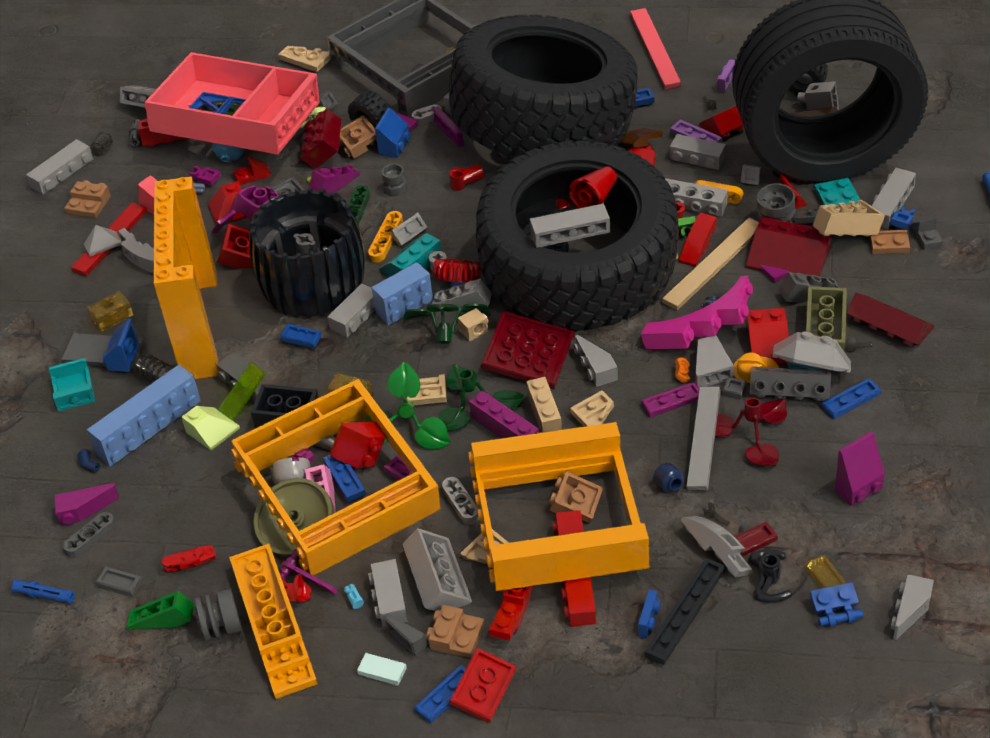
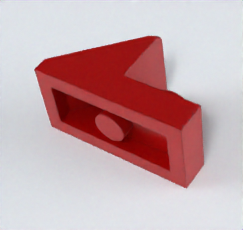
(255, 171)

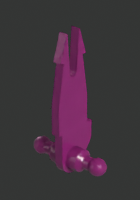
(289, 565)

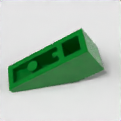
(162, 613)

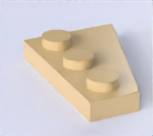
(308, 59)

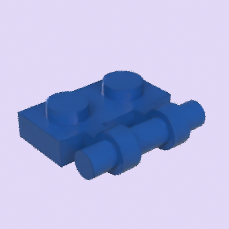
(836, 598)

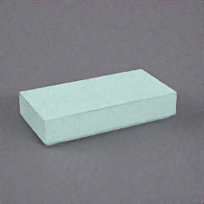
(381, 669)

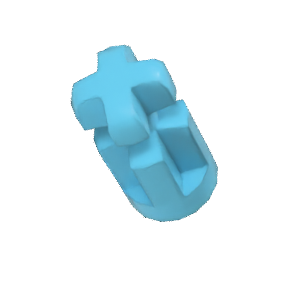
(353, 596)

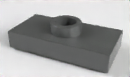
(806, 217)

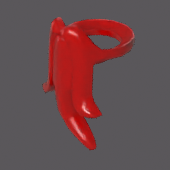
(297, 591)

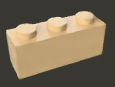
(543, 405)

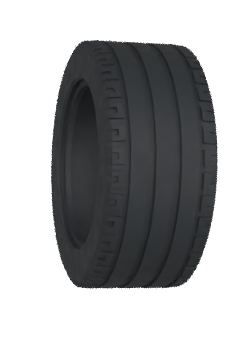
(847, 140)

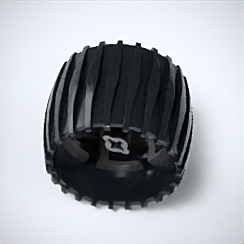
(326, 247)

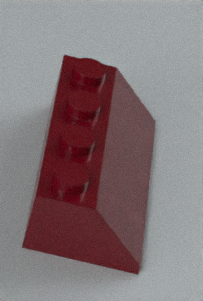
(889, 319)

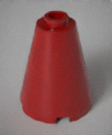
(592, 188)

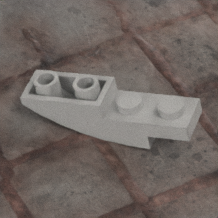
(135, 252)
(714, 537)

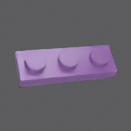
(687, 129)

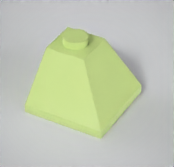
(208, 426)

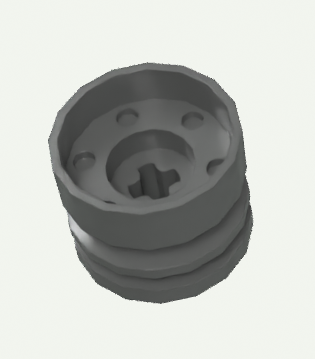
(776, 202)
(217, 614)

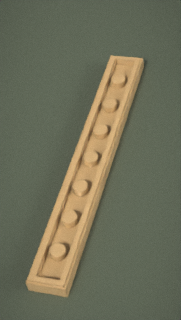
(711, 265)

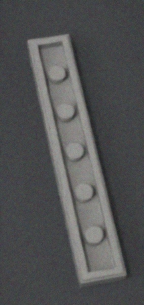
(703, 438)

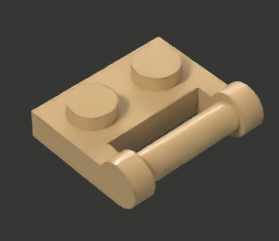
(431, 391)

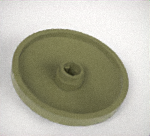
(304, 503)

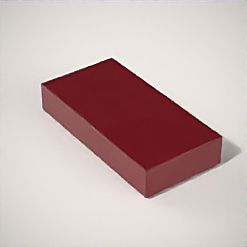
(756, 538)

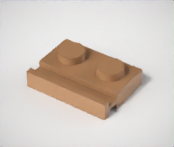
(890, 242)

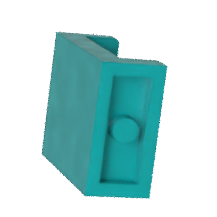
(72, 384)

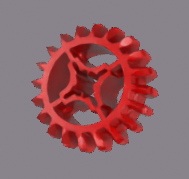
(456, 270)

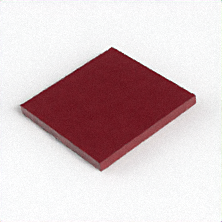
(527, 349)

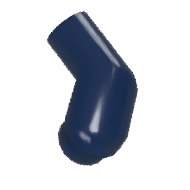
(85, 462)

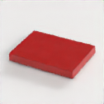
(483, 685)

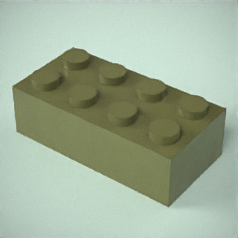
(827, 313)

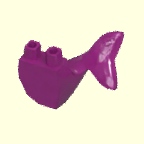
(246, 202)

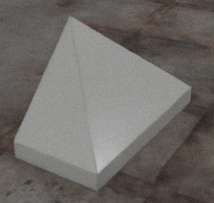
(101, 240)

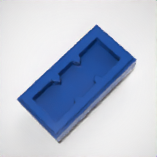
(301, 336)

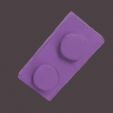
(726, 77)

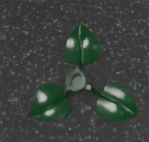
(444, 331)
(465, 381)

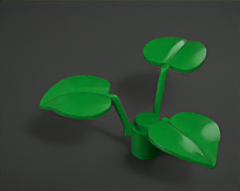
(404, 383)

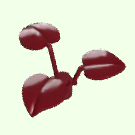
(771, 413)

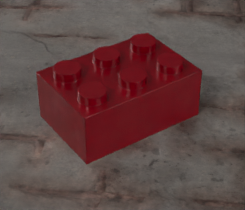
(321, 138)

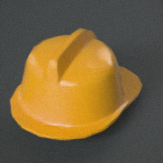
(743, 365)

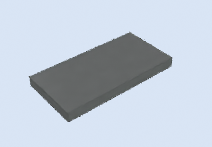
(91, 348)

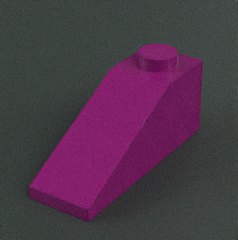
(82, 503)

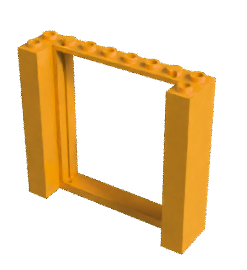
(180, 270)
(360, 523)
(564, 556)

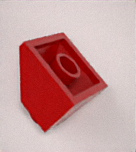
(223, 201)

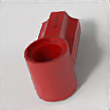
(460, 177)

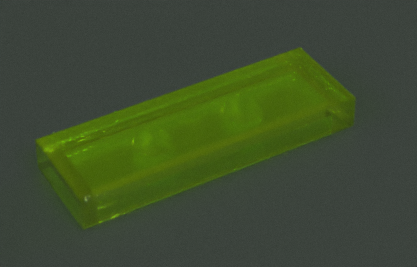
(242, 391)

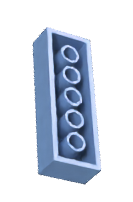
(144, 415)

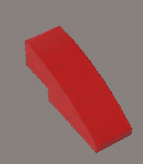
(698, 239)

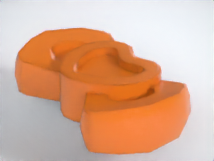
(682, 369)

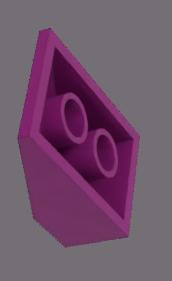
(859, 470)

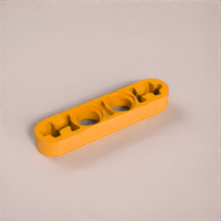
(387, 224)

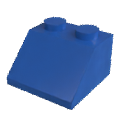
(392, 134)
(122, 348)

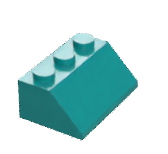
(416, 251)

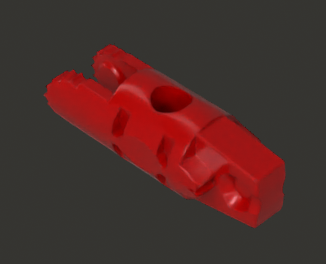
(188, 558)

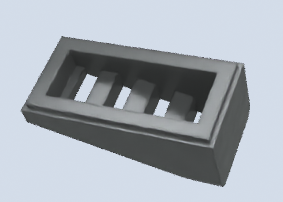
(409, 637)

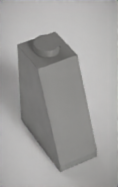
(712, 362)

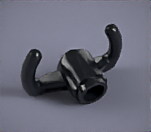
(769, 572)

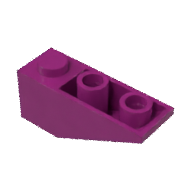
(332, 178)

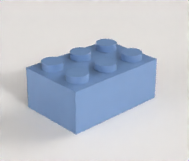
(402, 292)

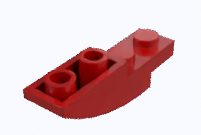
(511, 612)

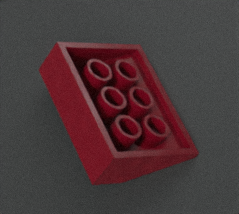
(788, 247)

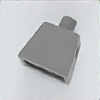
(819, 96)

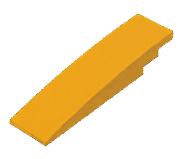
(273, 621)

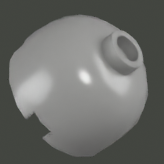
(289, 469)

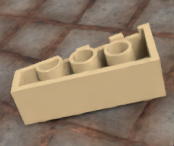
(848, 219)

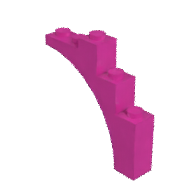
(706, 322)

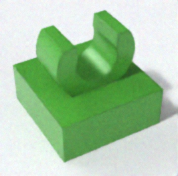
(685, 224)

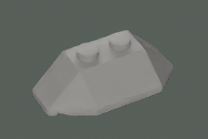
(813, 351)

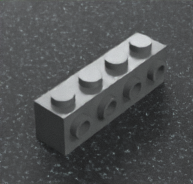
(790, 382)

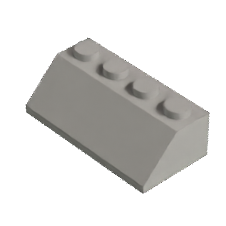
(436, 570)

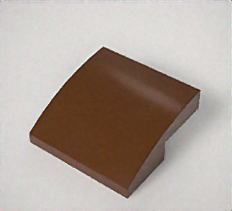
(640, 137)

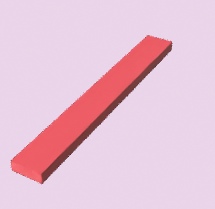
(655, 49)

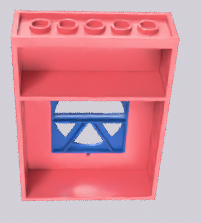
(270, 97)

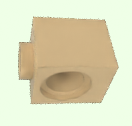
(473, 324)

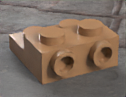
(356, 136)
(87, 199)
(575, 494)
(454, 632)

